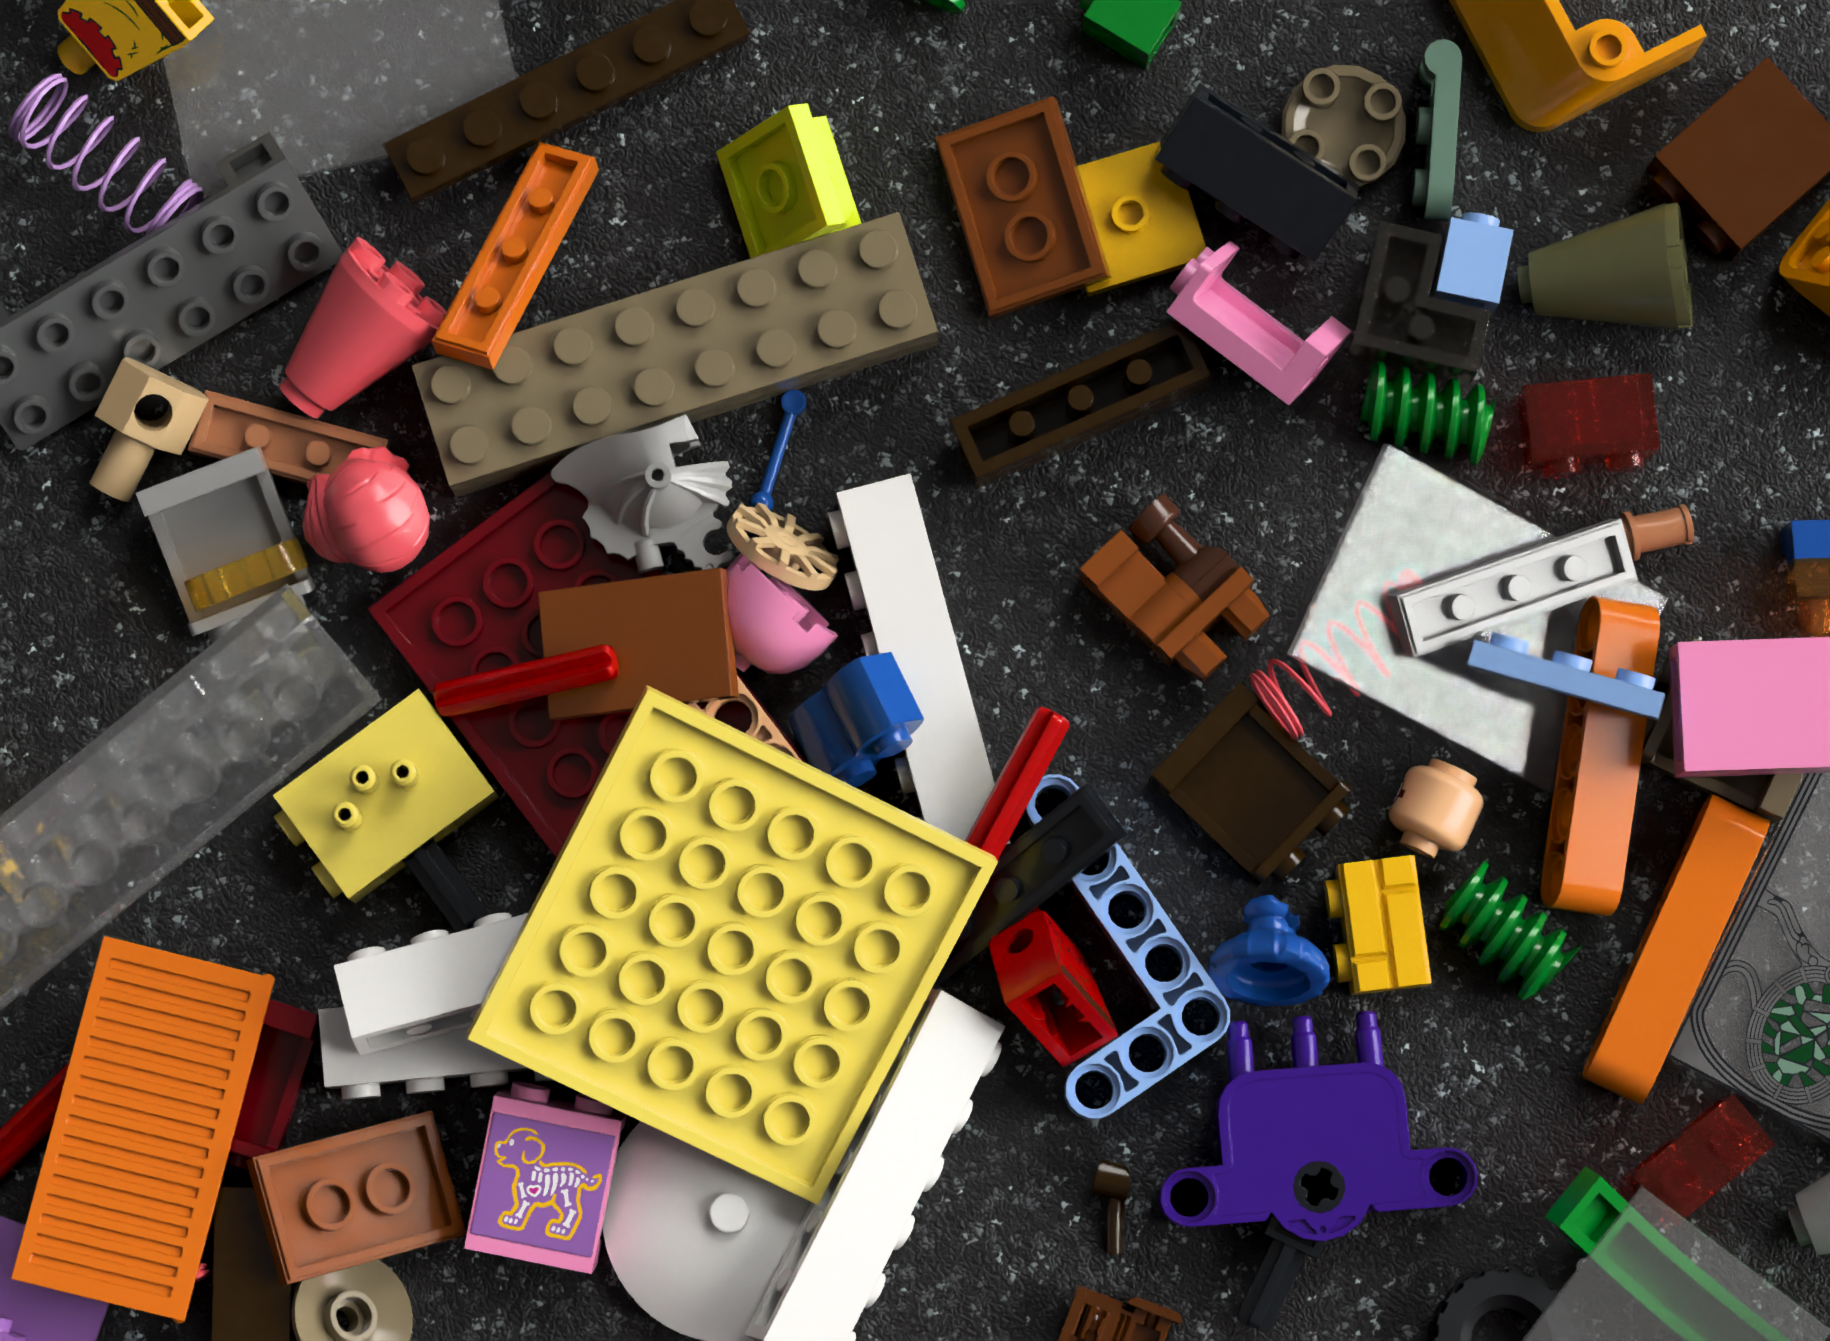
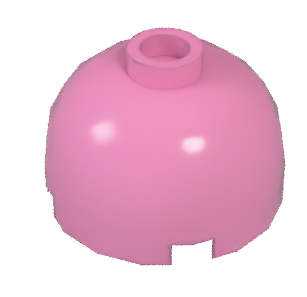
(772, 622)

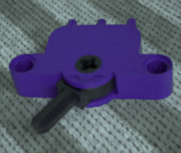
(1292, 1126)

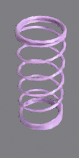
(21, 131)

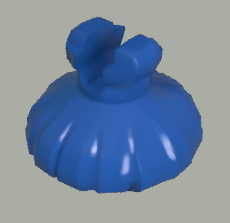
(1269, 960)

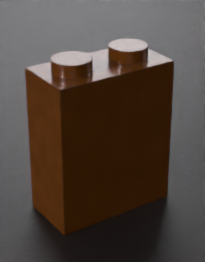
(1744, 160)

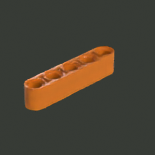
(1598, 765)
(1675, 949)

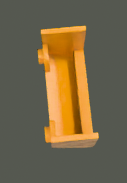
(1559, 73)

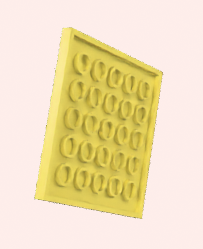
(731, 946)

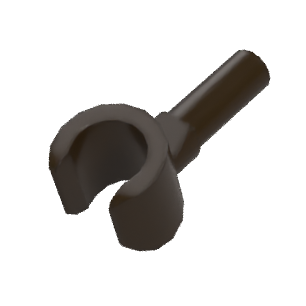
(1113, 1182)

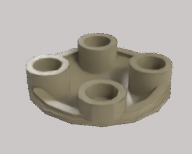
(1347, 121)

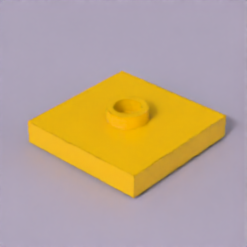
(1139, 217)

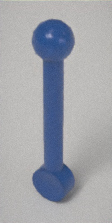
(793, 404)

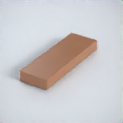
(290, 443)

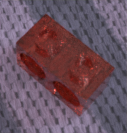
(1702, 1156)

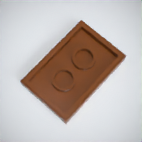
(1023, 207)
(664, 633)
(355, 1198)

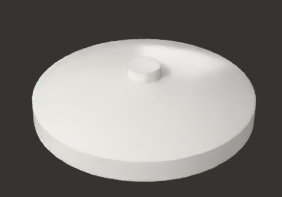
(695, 1234)

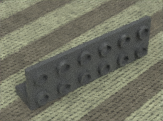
(162, 293)

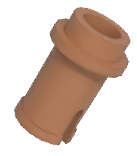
(1657, 530)

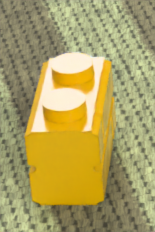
(1379, 924)

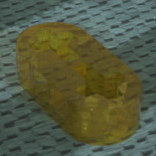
(246, 574)

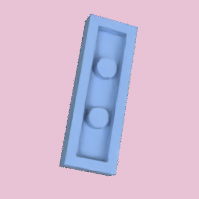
(1567, 675)

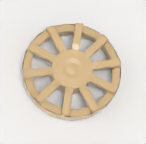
(782, 547)

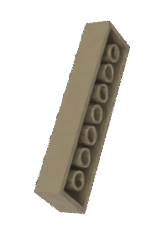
(680, 352)

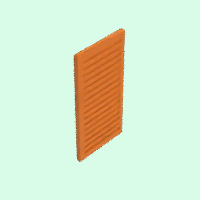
(143, 1129)

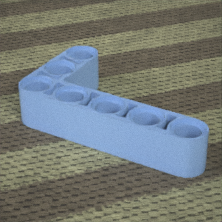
(1132, 947)

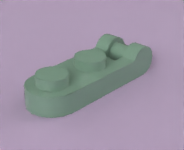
(1438, 130)

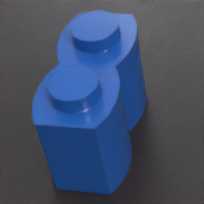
(857, 719)

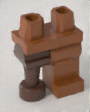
(1183, 606)

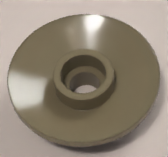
(368, 1296)

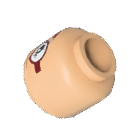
(1436, 808)

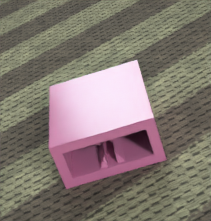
(1750, 706)

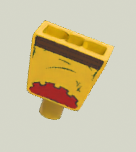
(126, 33)

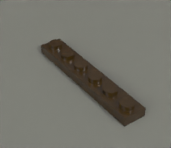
(563, 93)

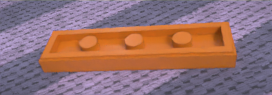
(515, 255)

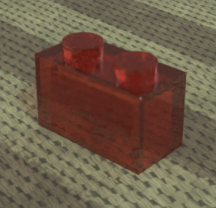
(1588, 424)

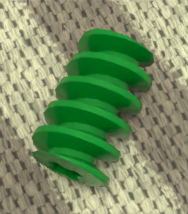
(1426, 412)
(1506, 933)

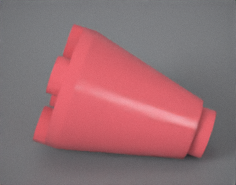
(359, 330)

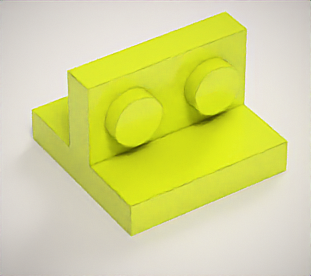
(787, 181)

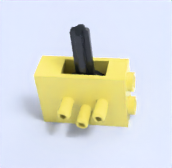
(386, 807)

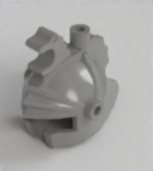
(645, 500)

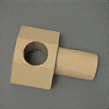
(139, 438)

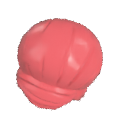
(367, 512)

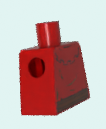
(1029, 964)

